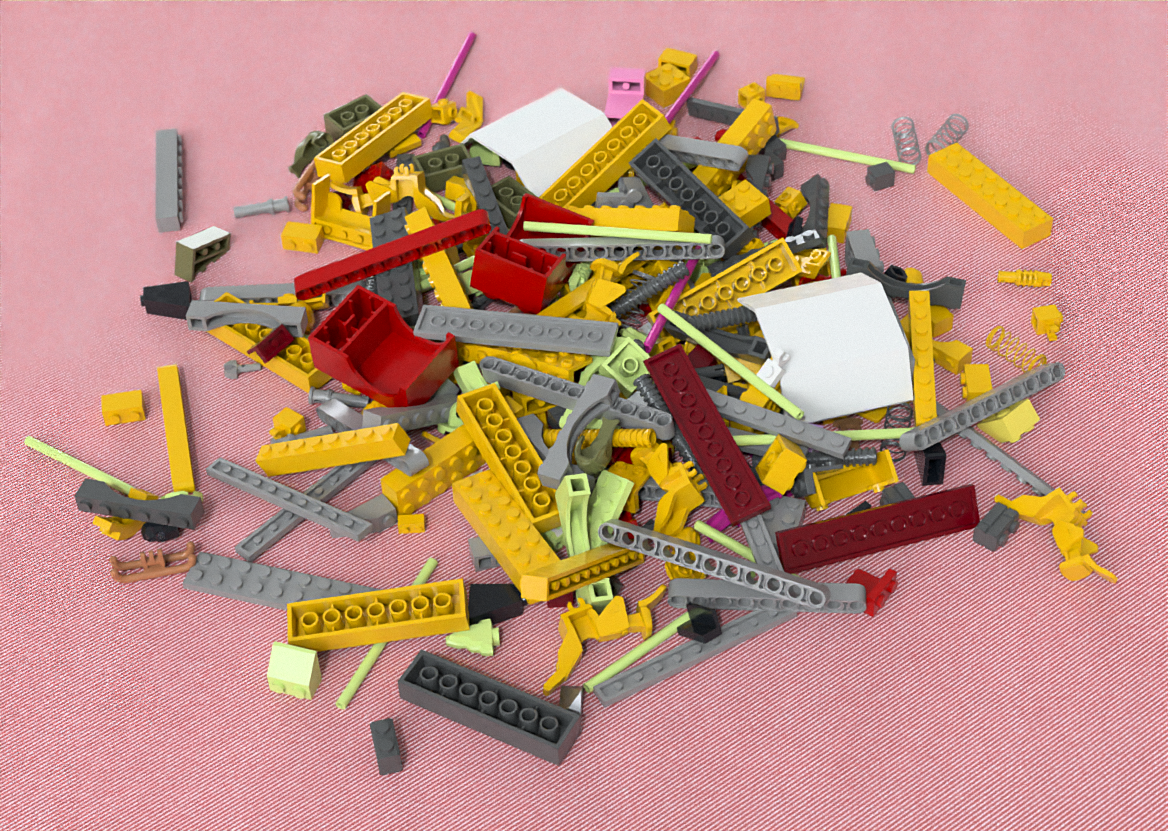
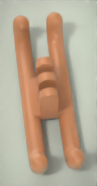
(306, 180)
(154, 565)

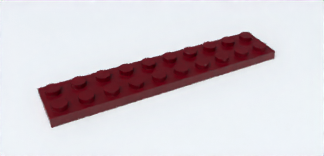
(707, 435)
(877, 529)

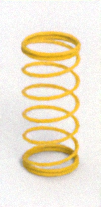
(998, 342)

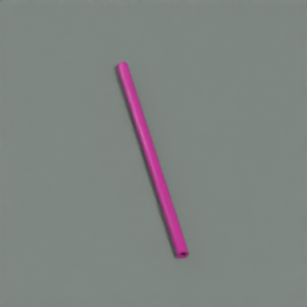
(450, 78)
(692, 86)
(670, 302)

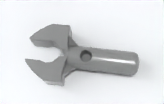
(232, 369)

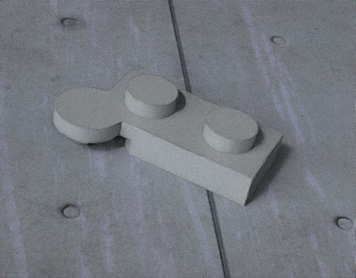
(615, 199)

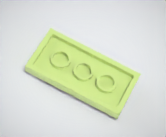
(606, 504)

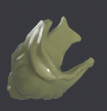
(309, 148)
(597, 456)

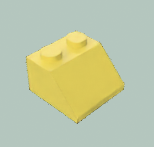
(1010, 422)

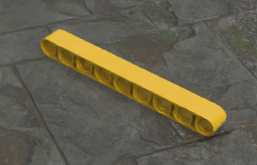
(176, 429)

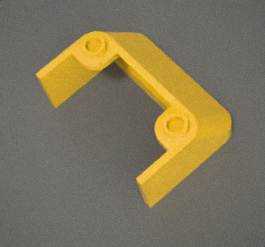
(342, 224)
(852, 481)

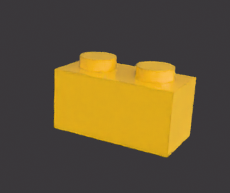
(411, 523)

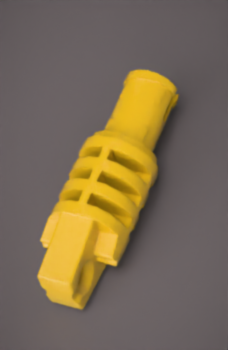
(1025, 277)

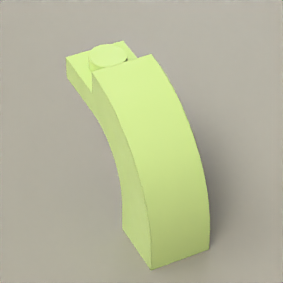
(470, 378)

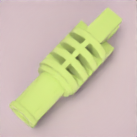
(580, 274)

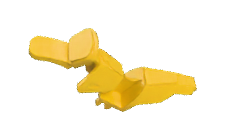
(402, 184)
(604, 291)
(682, 487)
(1067, 530)
(585, 623)

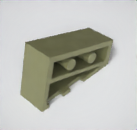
(199, 250)

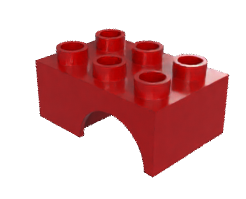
(522, 272)
(377, 354)

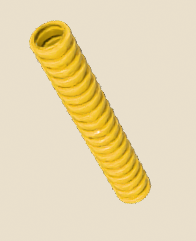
(621, 437)

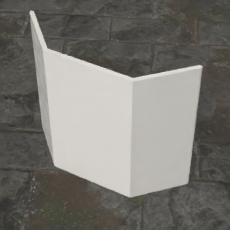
(544, 137)
(839, 343)

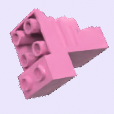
(625, 91)

